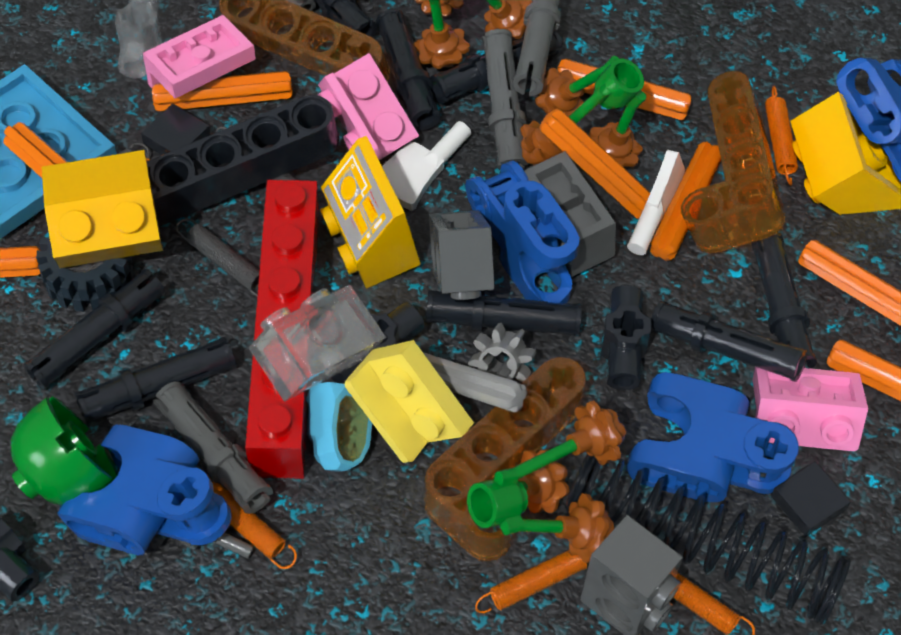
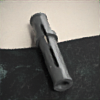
(541, 21)
(505, 105)
(224, 460)

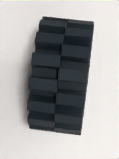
(82, 283)

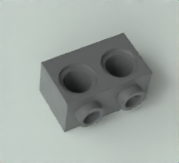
(582, 208)
(461, 253)
(632, 579)

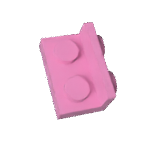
(198, 56)
(367, 107)
(820, 408)

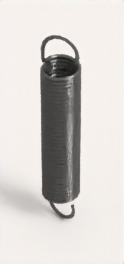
(222, 255)

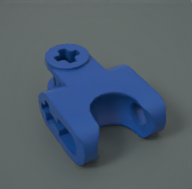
(879, 111)
(526, 227)
(717, 445)
(151, 495)

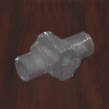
(137, 32)

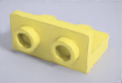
(406, 399)

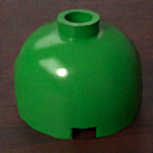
(57, 456)

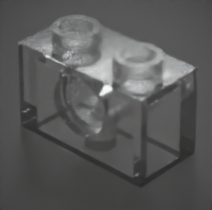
(315, 341)

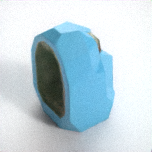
(337, 427)

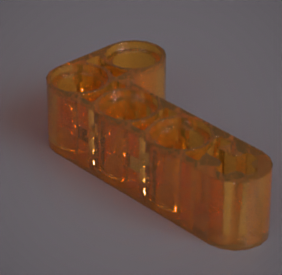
(305, 36)
(749, 200)
(507, 441)

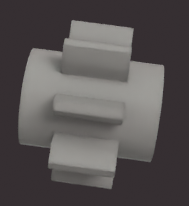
(505, 342)

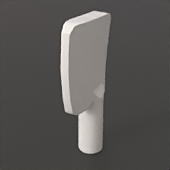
(416, 167)
(658, 202)

